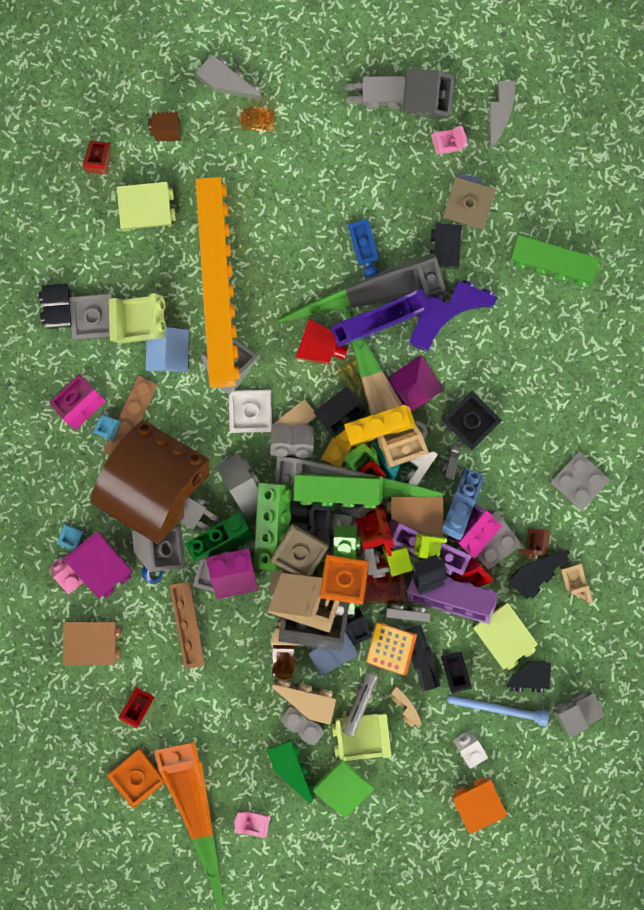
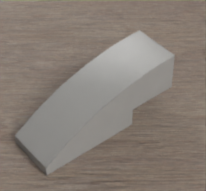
(500, 111)

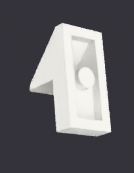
(422, 464)

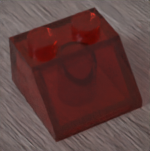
(384, 589)

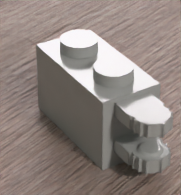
(378, 92)
(194, 511)

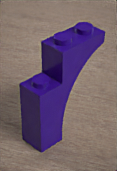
(380, 318)
(432, 320)

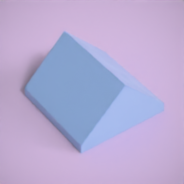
(168, 353)

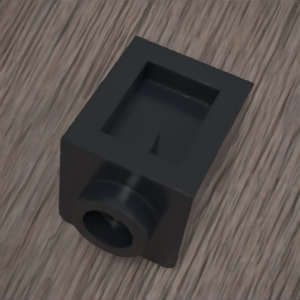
(357, 627)

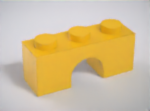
(380, 424)

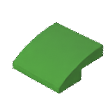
(343, 788)

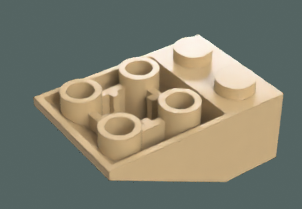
(299, 601)
(312, 704)

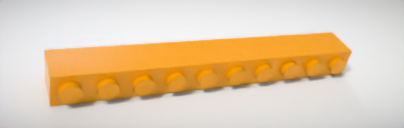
(216, 282)

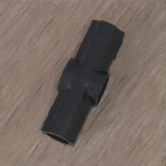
(423, 660)

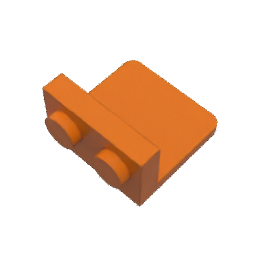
(479, 804)

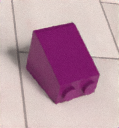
(99, 565)
(232, 573)

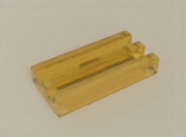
(357, 382)

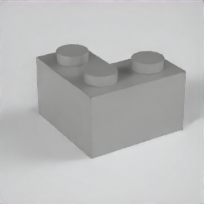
(240, 483)
(578, 714)

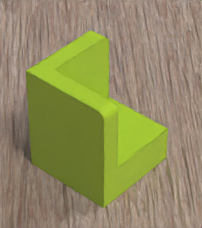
(428, 544)
(399, 561)

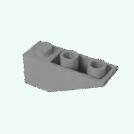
(222, 79)

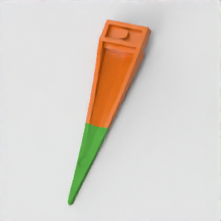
(186, 783)

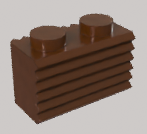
(165, 126)

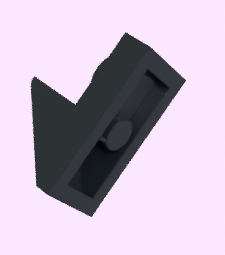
(456, 672)

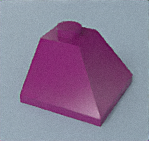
(415, 384)

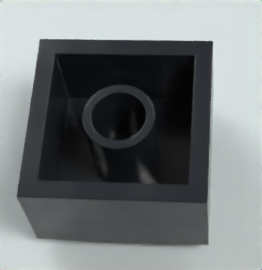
(471, 421)

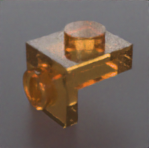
(257, 119)

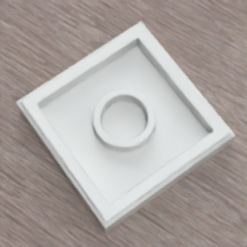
(250, 411)

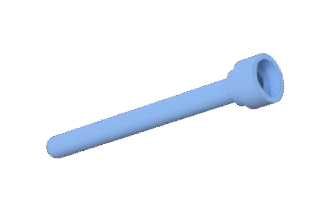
(540, 716)

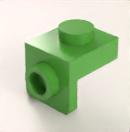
(360, 456)

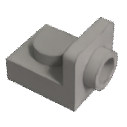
(372, 557)

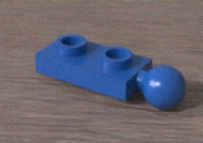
(364, 247)

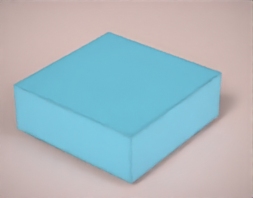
(106, 427)
(70, 537)

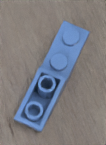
(462, 504)

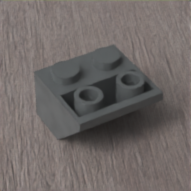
(428, 93)

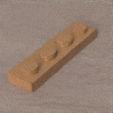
(133, 410)
(187, 625)

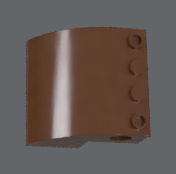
(149, 481)

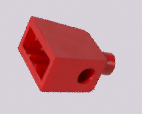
(319, 345)

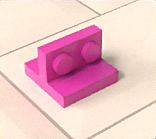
(77, 402)
(478, 532)

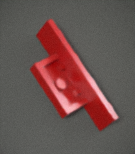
(374, 530)

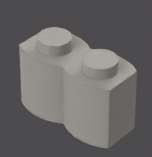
(292, 440)
(308, 730)

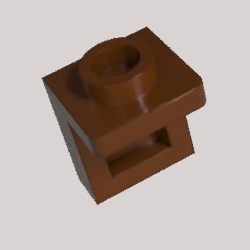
(536, 543)
(283, 661)

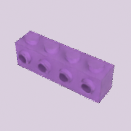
(403, 536)
(458, 599)

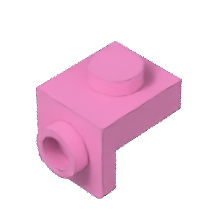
(449, 140)
(65, 575)
(251, 823)

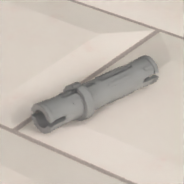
(360, 704)

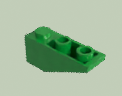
(221, 538)
(287, 765)

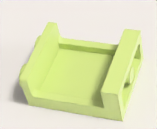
(145, 206)
(137, 319)
(506, 637)
(369, 741)

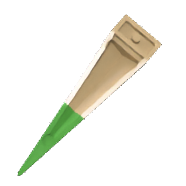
(381, 397)

